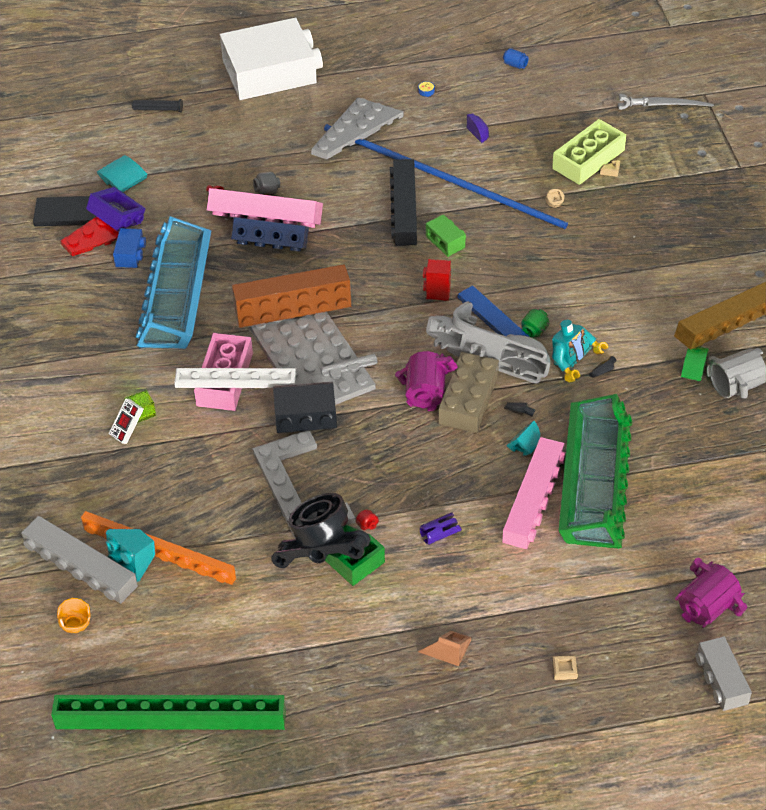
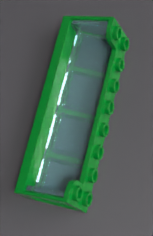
(596, 473)

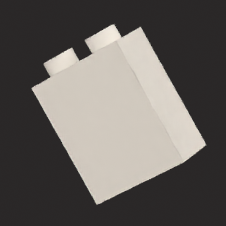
(270, 58)

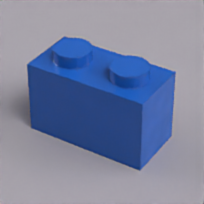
(129, 248)

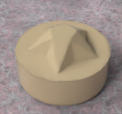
(554, 198)

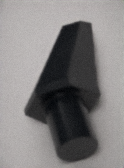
(603, 367)
(519, 408)

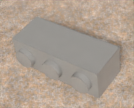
(723, 674)

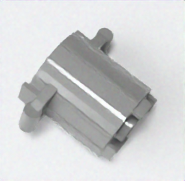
(737, 372)

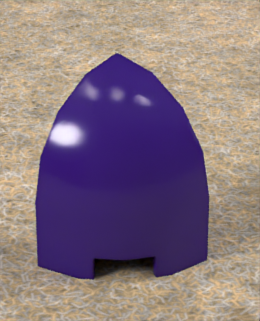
(477, 127)

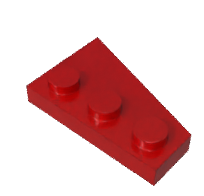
(89, 236)

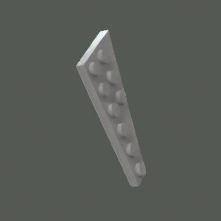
(356, 123)

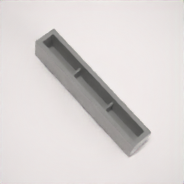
(79, 559)

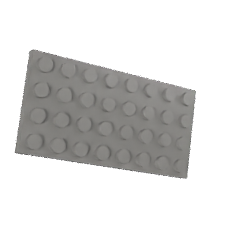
(308, 345)

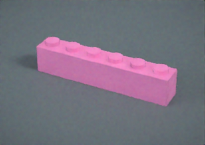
(533, 493)

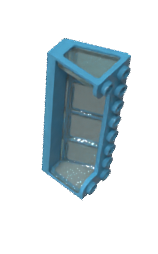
(173, 286)

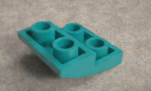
(122, 173)

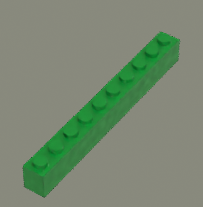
(169, 712)

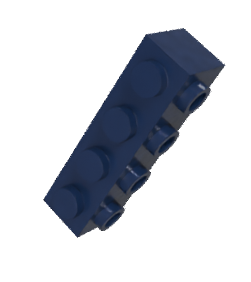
(270, 233)

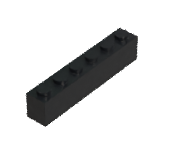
(404, 202)

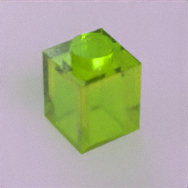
(144, 400)

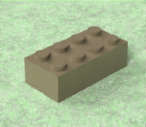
(468, 392)

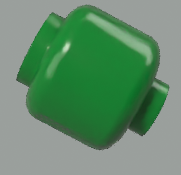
(535, 323)

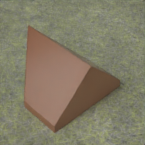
(449, 647)

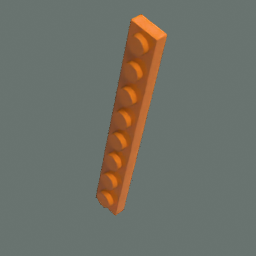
(168, 551)

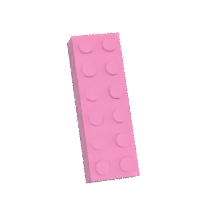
(264, 206)

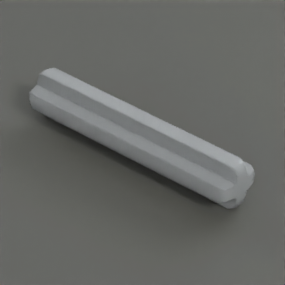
(363, 362)

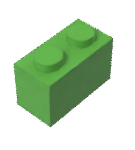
(445, 235)

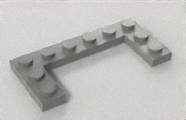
(269, 460)

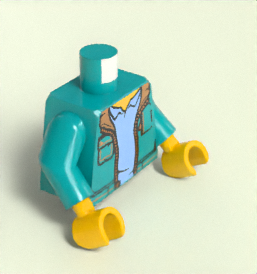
(571, 346)

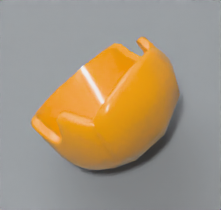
(73, 615)

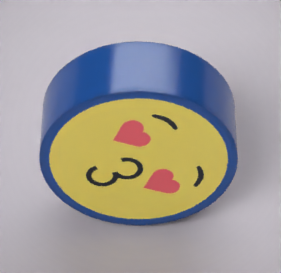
(426, 88)

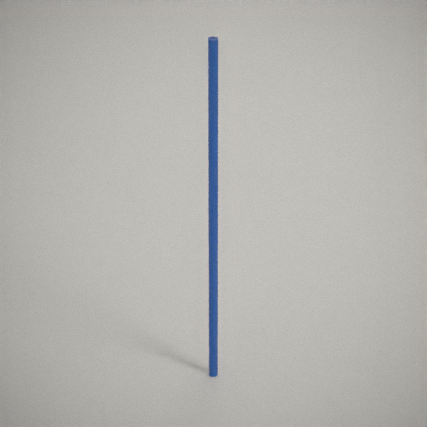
(467, 185)

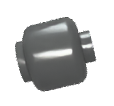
(266, 183)

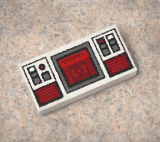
(126, 421)

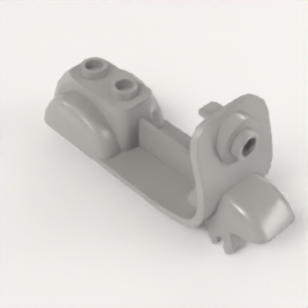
(516, 354)

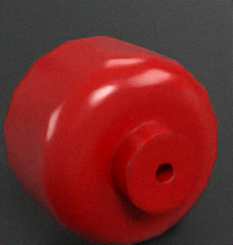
(367, 520)

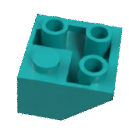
(130, 549)

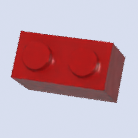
(437, 279)

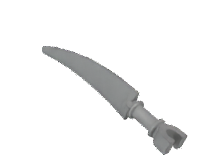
(650, 101)

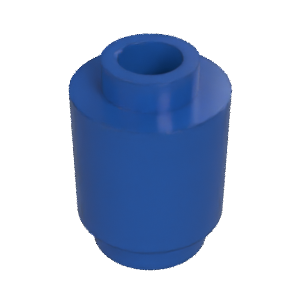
(515, 58)

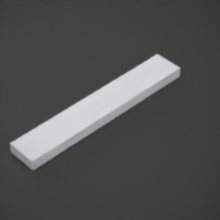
(234, 377)

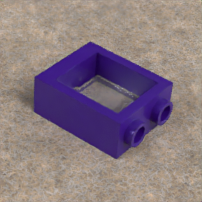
(115, 208)

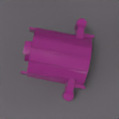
(426, 378)
(710, 594)

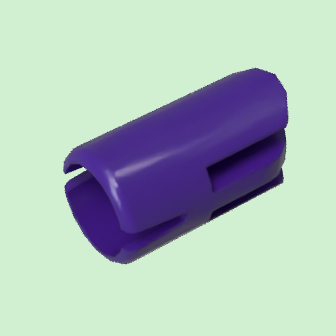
(440, 528)

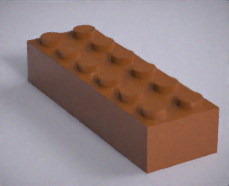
(292, 295)

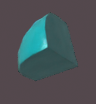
(526, 439)

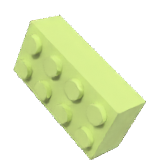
(589, 151)

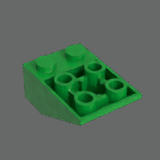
(357, 569)

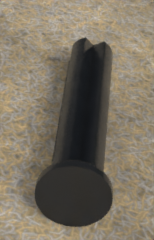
(159, 105)

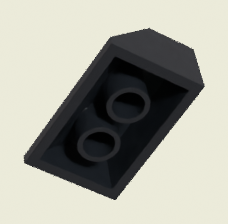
(305, 407)

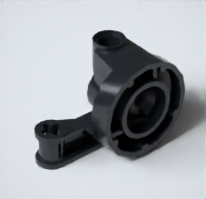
(320, 532)

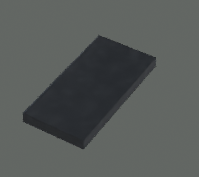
(62, 211)

